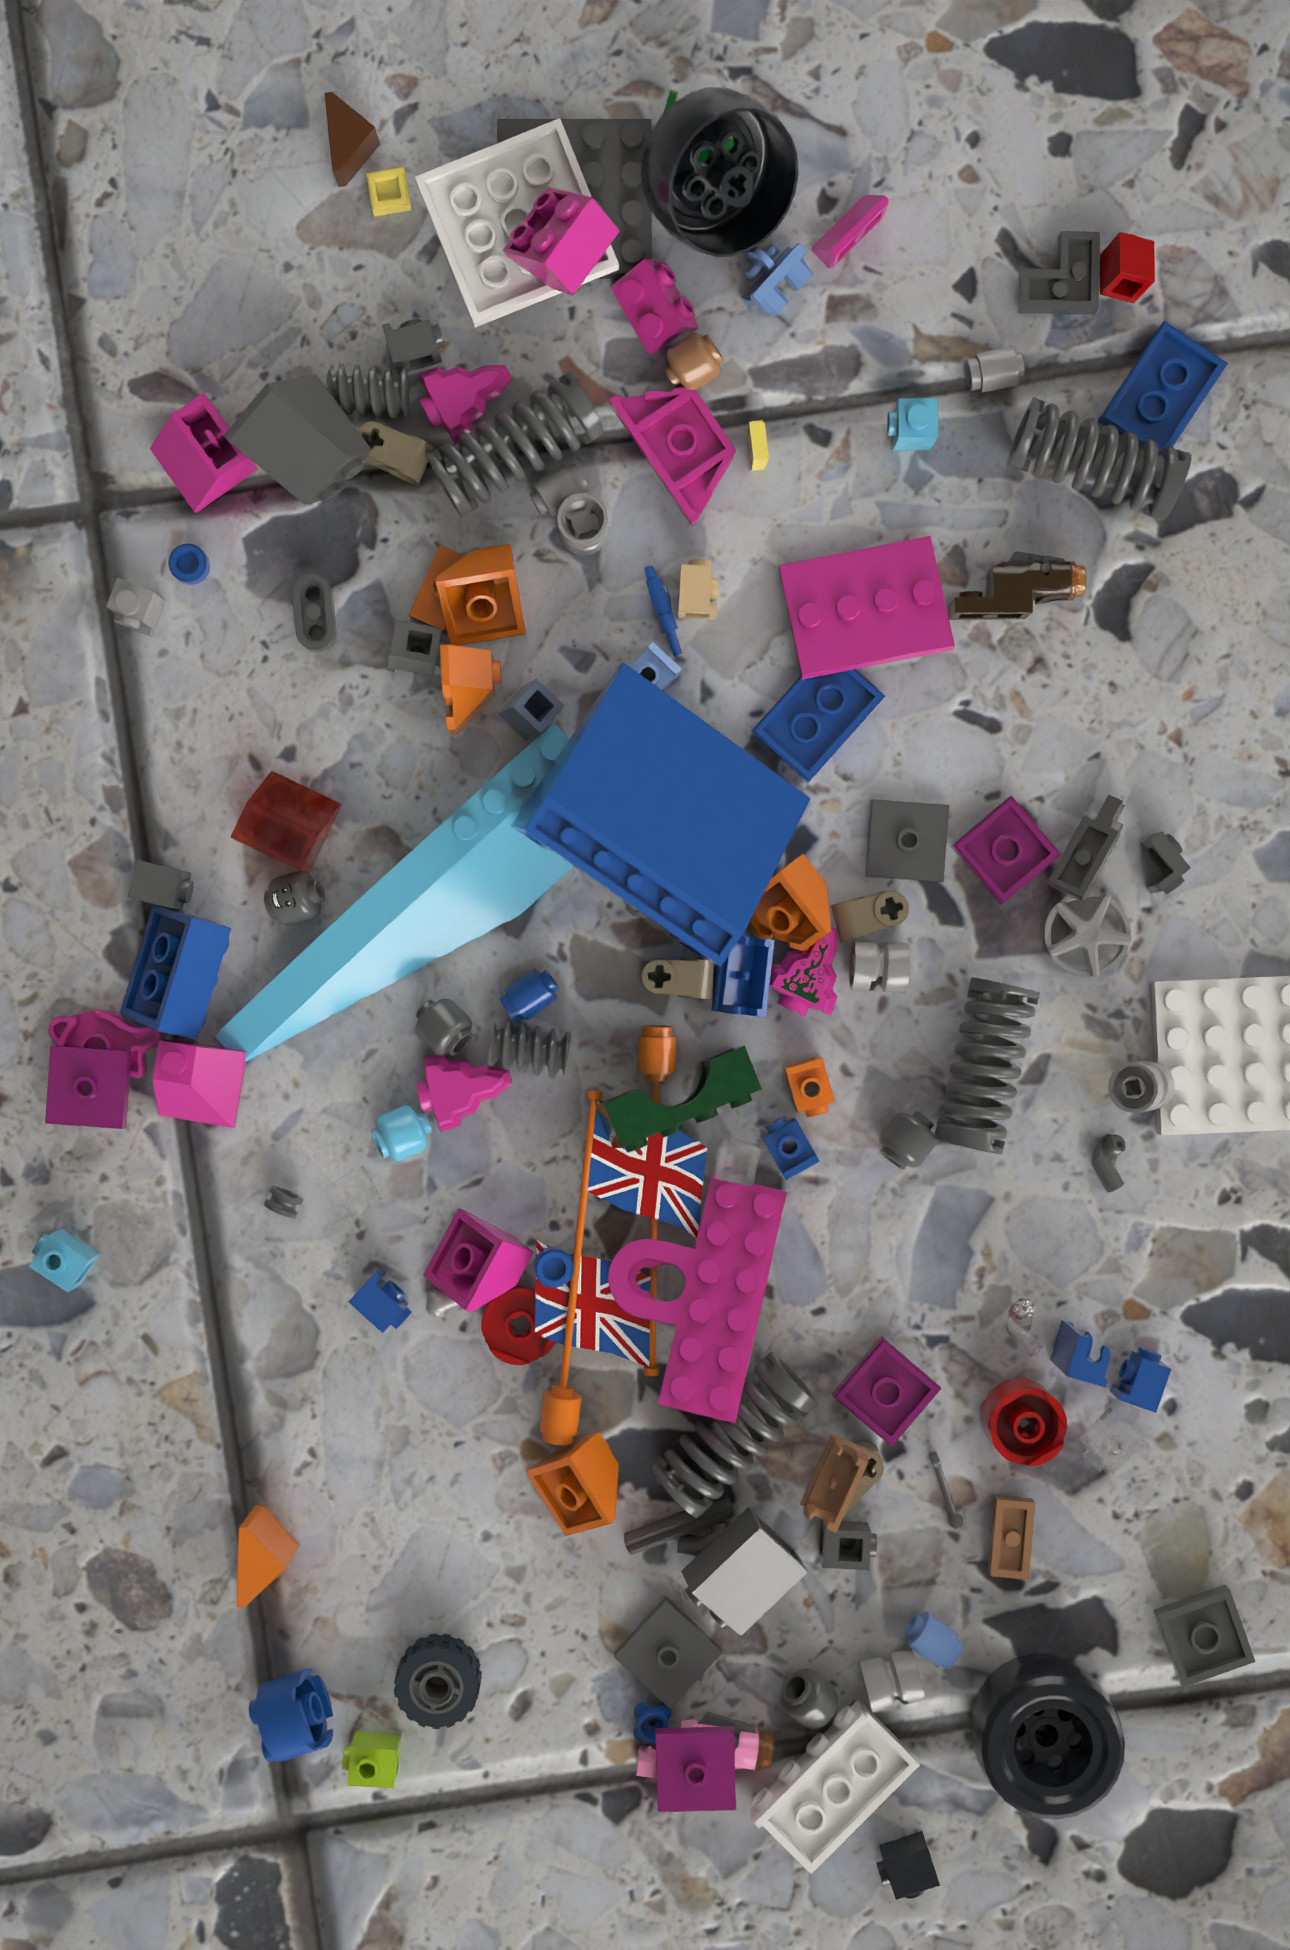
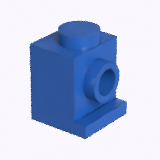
(800, 1158)
(381, 1302)
(1142, 1379)

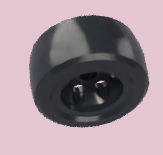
(750, 180)
(1030, 1694)

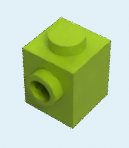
(372, 1759)

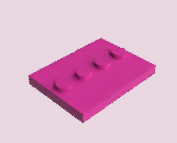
(866, 607)

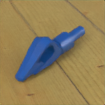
(662, 605)

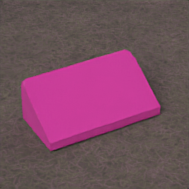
(850, 229)

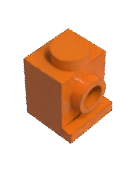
(799, 1075)

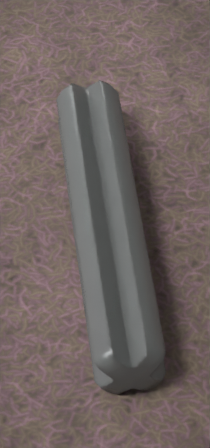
(676, 1526)

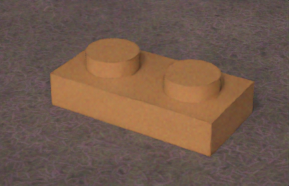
(1011, 1537)

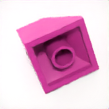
(198, 1082)
(476, 1261)

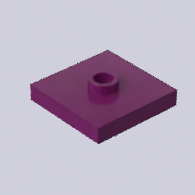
(1005, 850)
(88, 1087)
(886, 1391)
(695, 1769)

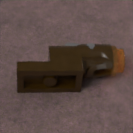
(1018, 583)

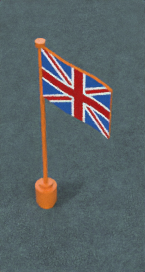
(653, 1181)
(598, 1318)

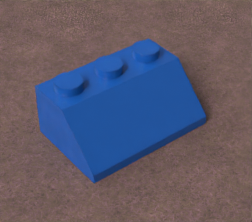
(175, 972)

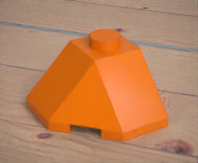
(467, 683)
(793, 907)

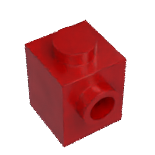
(1127, 267)

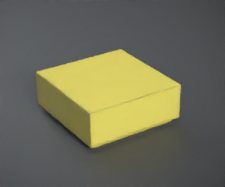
(388, 191)
(757, 445)

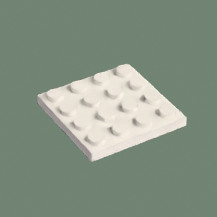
(483, 200)
(1225, 1053)

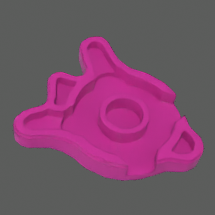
(106, 1031)

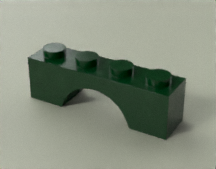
(721, 1081)

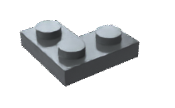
(1069, 288)

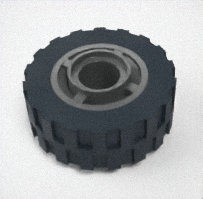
(432, 1703)

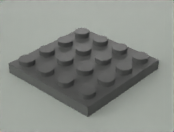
(611, 165)

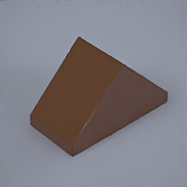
(350, 139)

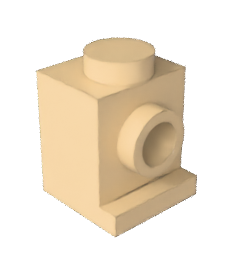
(697, 591)

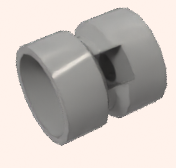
(583, 524)
(879, 966)
(1141, 1086)
(892, 1680)

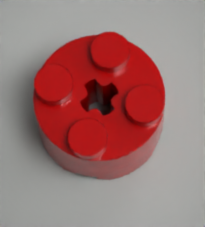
(1045, 1416)

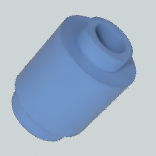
(933, 1640)

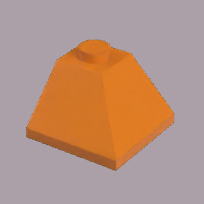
(481, 597)
(579, 1484)

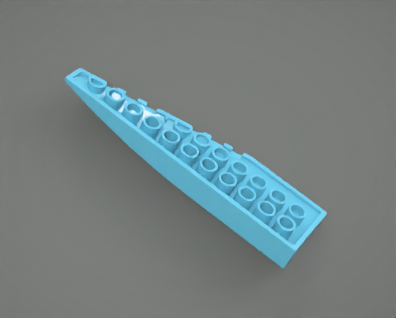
(436, 899)

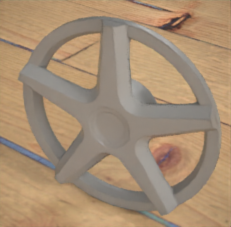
(1088, 934)

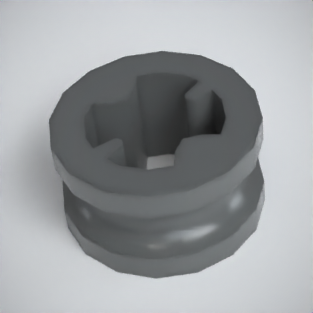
(283, 1202)

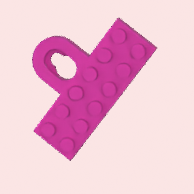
(720, 1297)

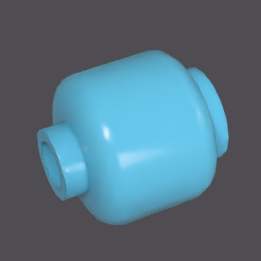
(401, 1133)

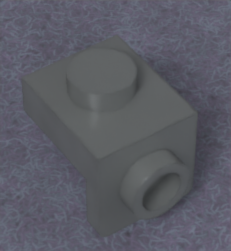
(1165, 853)

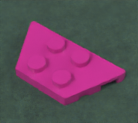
(679, 444)

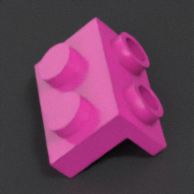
(654, 304)

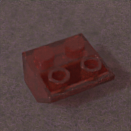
(286, 821)

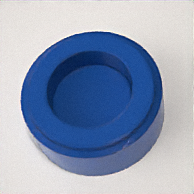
(189, 564)
(553, 1267)

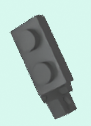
(1088, 850)

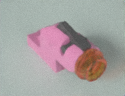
(751, 1745)

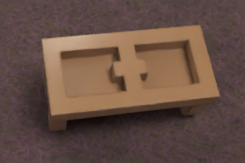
(834, 1481)

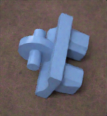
(788, 266)

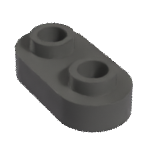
(314, 613)

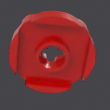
(500, 1334)

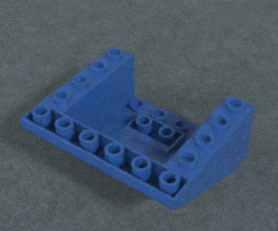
(665, 814)

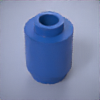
(529, 995)

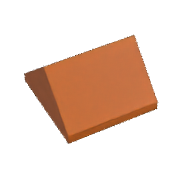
(262, 1553)

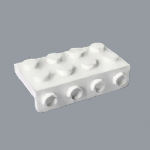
(833, 1786)

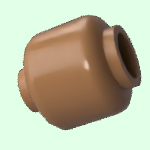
(693, 362)

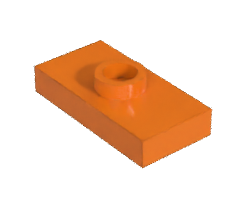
(427, 604)

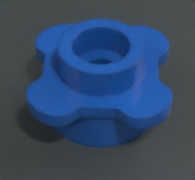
(644, 1714)

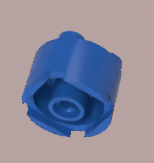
(292, 1715)

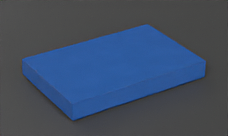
(1163, 388)
(816, 719)

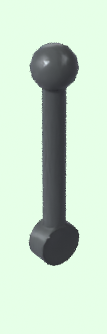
(955, 1520)

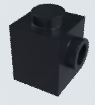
(907, 1866)

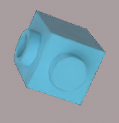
(913, 424)
(63, 1259)

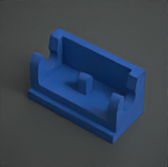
(744, 978)
(1072, 1356)

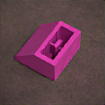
(561, 239)
(199, 454)

